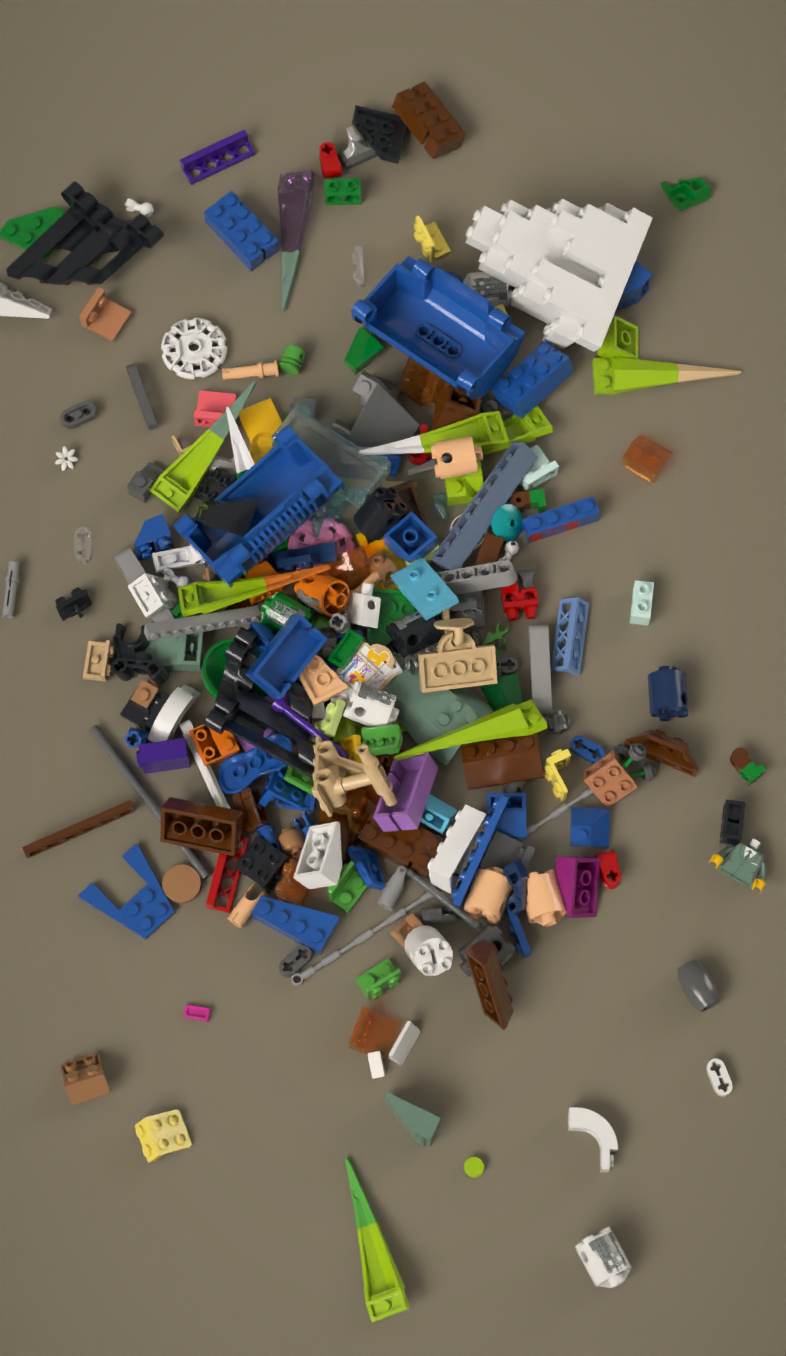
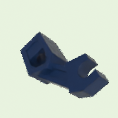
(519, 895)

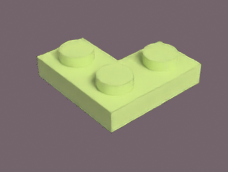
(331, 721)

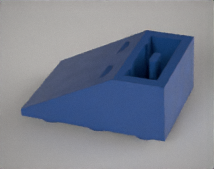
(636, 286)

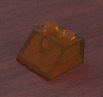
(645, 458)

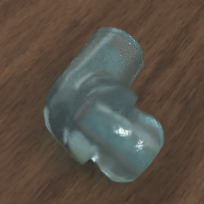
(438, 506)

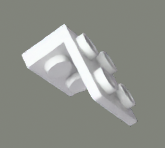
(152, 594)

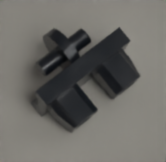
(73, 605)

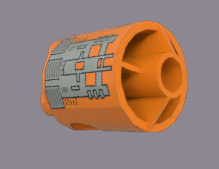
(323, 594)

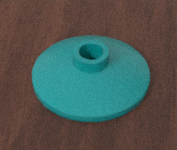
(501, 522)

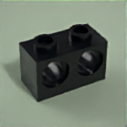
(732, 822)

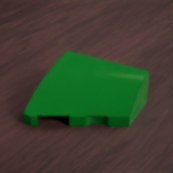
(687, 192)
(362, 351)

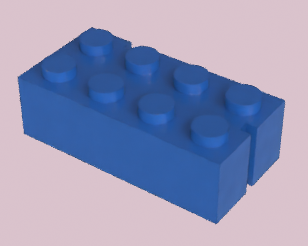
(241, 230)
(533, 379)
(286, 656)

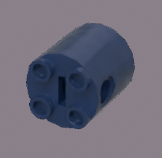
(668, 693)

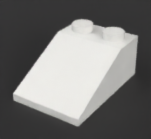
(320, 857)

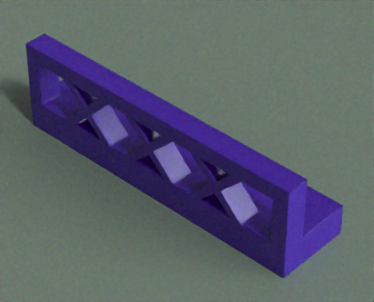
(216, 151)

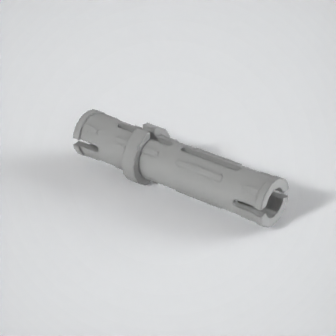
(11, 589)

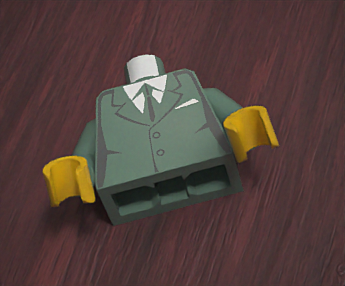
(742, 864)

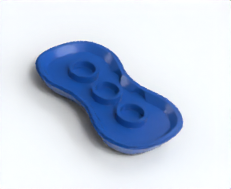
(243, 769)

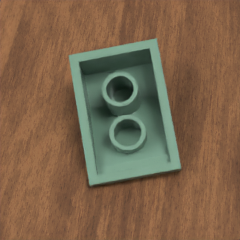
(417, 1122)

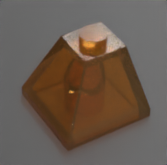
(351, 567)

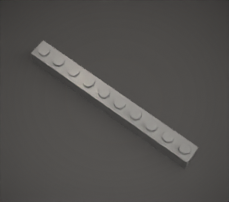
(202, 623)

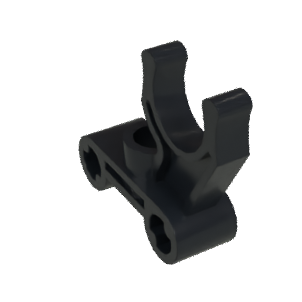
(132, 661)

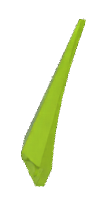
(506, 722)

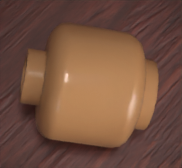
(291, 841)

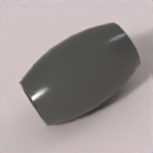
(698, 985)

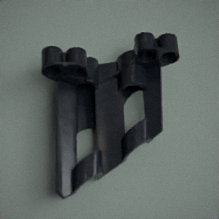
(86, 232)
(249, 715)

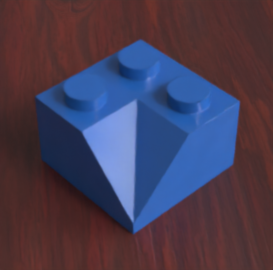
(410, 538)

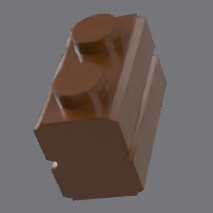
(253, 813)

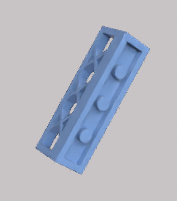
(574, 636)

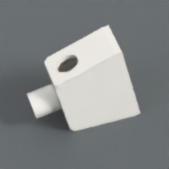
(364, 608)

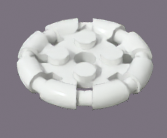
(194, 358)

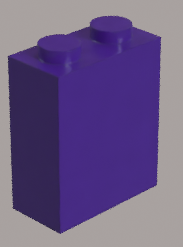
(163, 756)

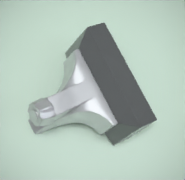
(357, 151)

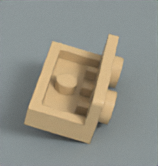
(97, 661)

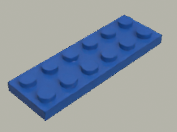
(476, 856)

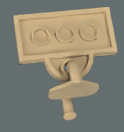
(456, 664)

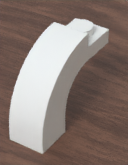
(172, 713)
(591, 1122)

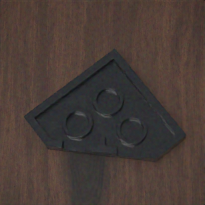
(381, 131)

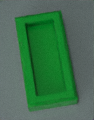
(346, 649)

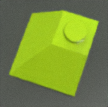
(620, 340)

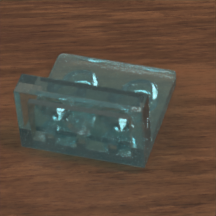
(330, 509)

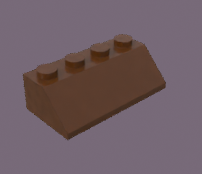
(502, 761)
(201, 826)
(490, 982)

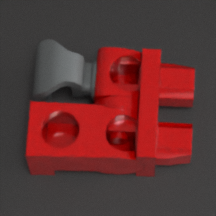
(520, 600)

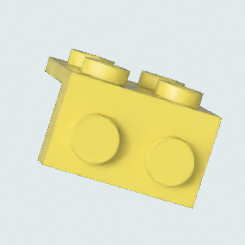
(558, 760)
(162, 1134)

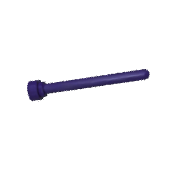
(281, 706)

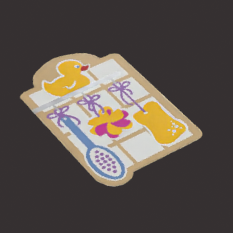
(367, 665)

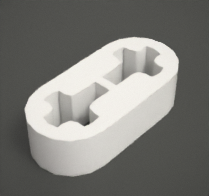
(724, 1076)

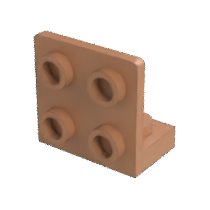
(104, 316)
(609, 779)

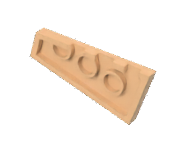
(321, 681)

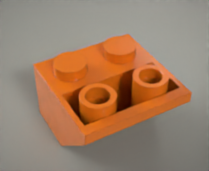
(212, 745)

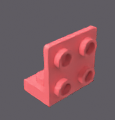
(211, 407)

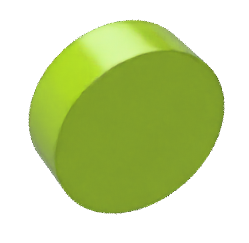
(473, 1167)

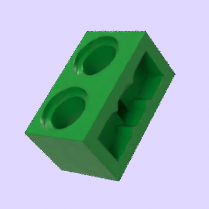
(342, 191)

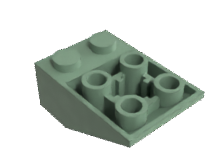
(178, 652)

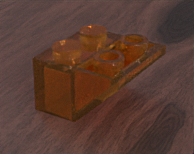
(290, 889)

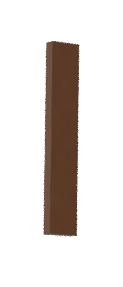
(78, 829)

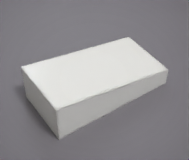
(376, 1064)

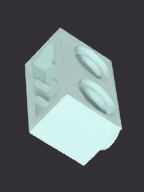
(641, 602)

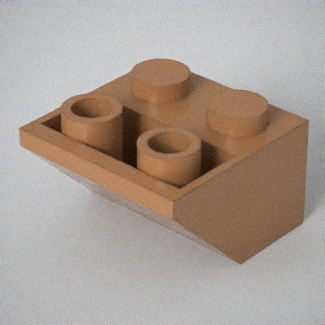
(84, 1078)

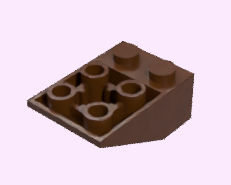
(453, 407)

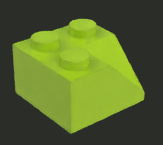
(463, 488)

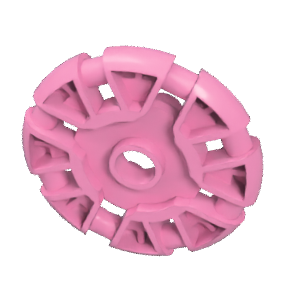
(325, 536)

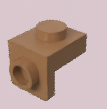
(146, 693)
(404, 928)

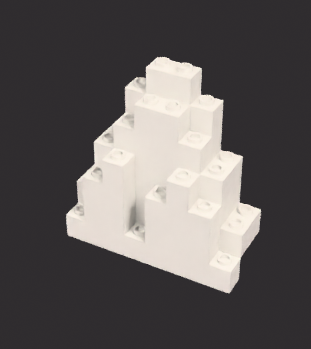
(562, 263)

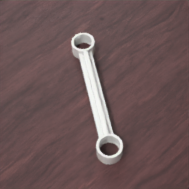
(206, 771)

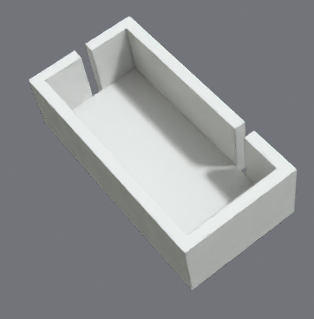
(455, 850)

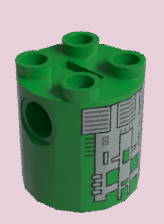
(280, 607)

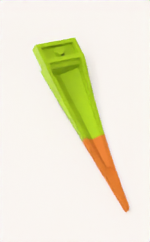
(214, 595)

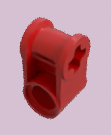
(329, 162)
(609, 867)

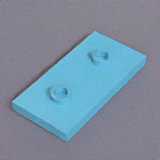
(424, 589)

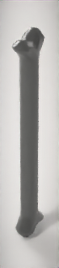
(444, 899)

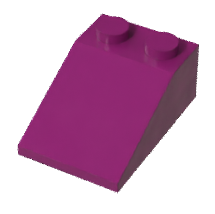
(578, 884)

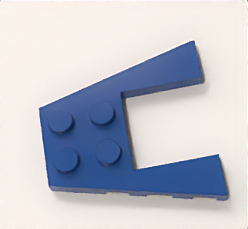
(145, 910)

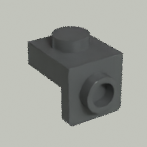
(329, 646)

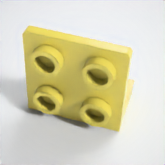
(431, 239)

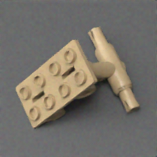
(331, 768)

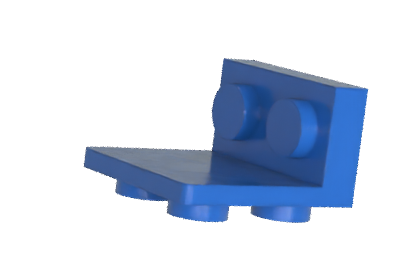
(278, 787)

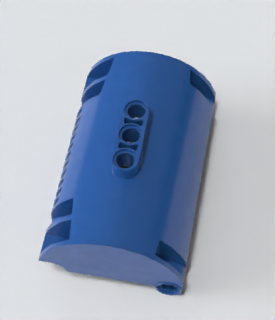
(429, 301)
(289, 490)

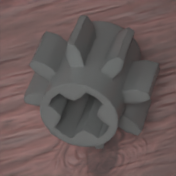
(559, 722)

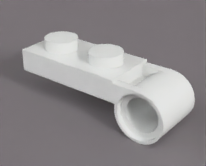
(176, 558)

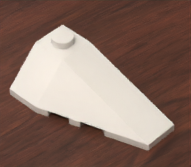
(16, 305)

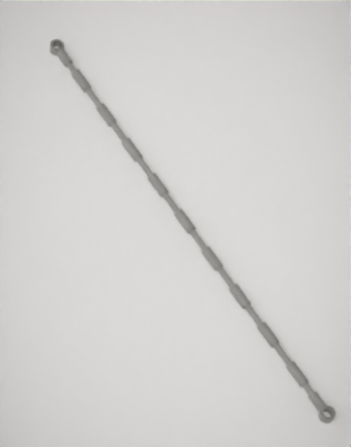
(425, 897)

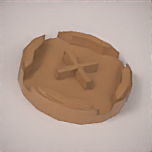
(181, 883)

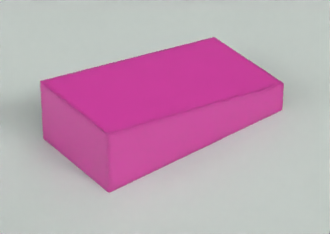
(197, 1013)

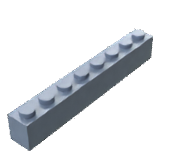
(479, 512)

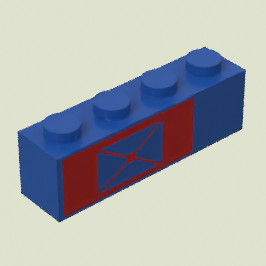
(560, 519)

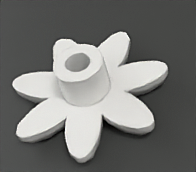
(69, 459)

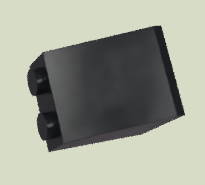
(229, 515)

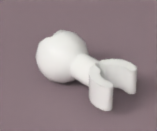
(145, 208)
(509, 551)
(179, 581)

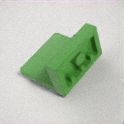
(348, 889)
(378, 979)

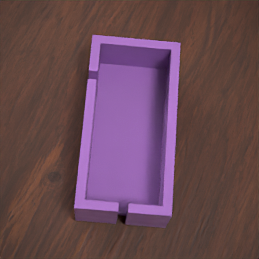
(411, 785)

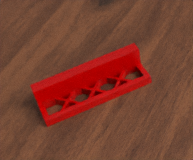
(219, 875)

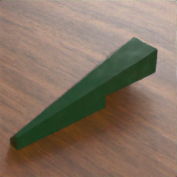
(504, 692)

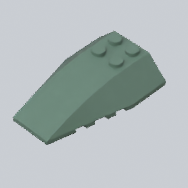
(434, 712)

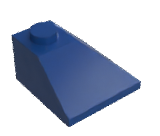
(589, 827)

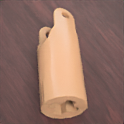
(244, 908)

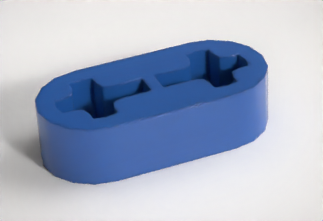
(589, 746)

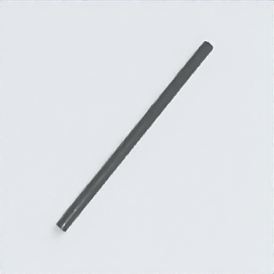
(144, 795)

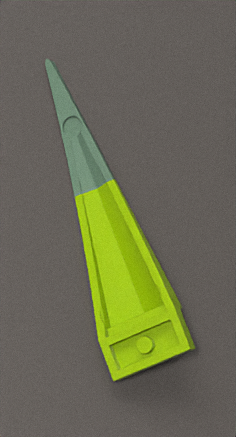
(184, 476)

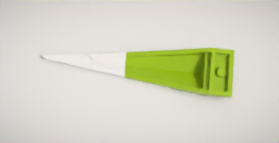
(485, 428)

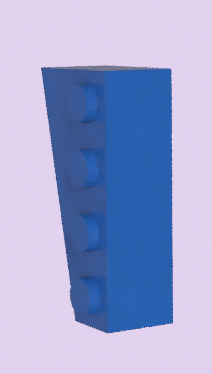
(297, 922)

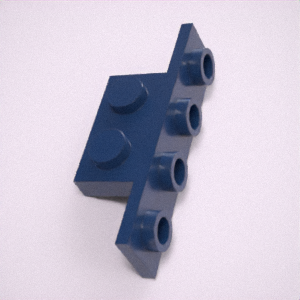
(303, 557)

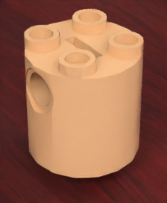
(463, 457)
(488, 894)
(544, 899)

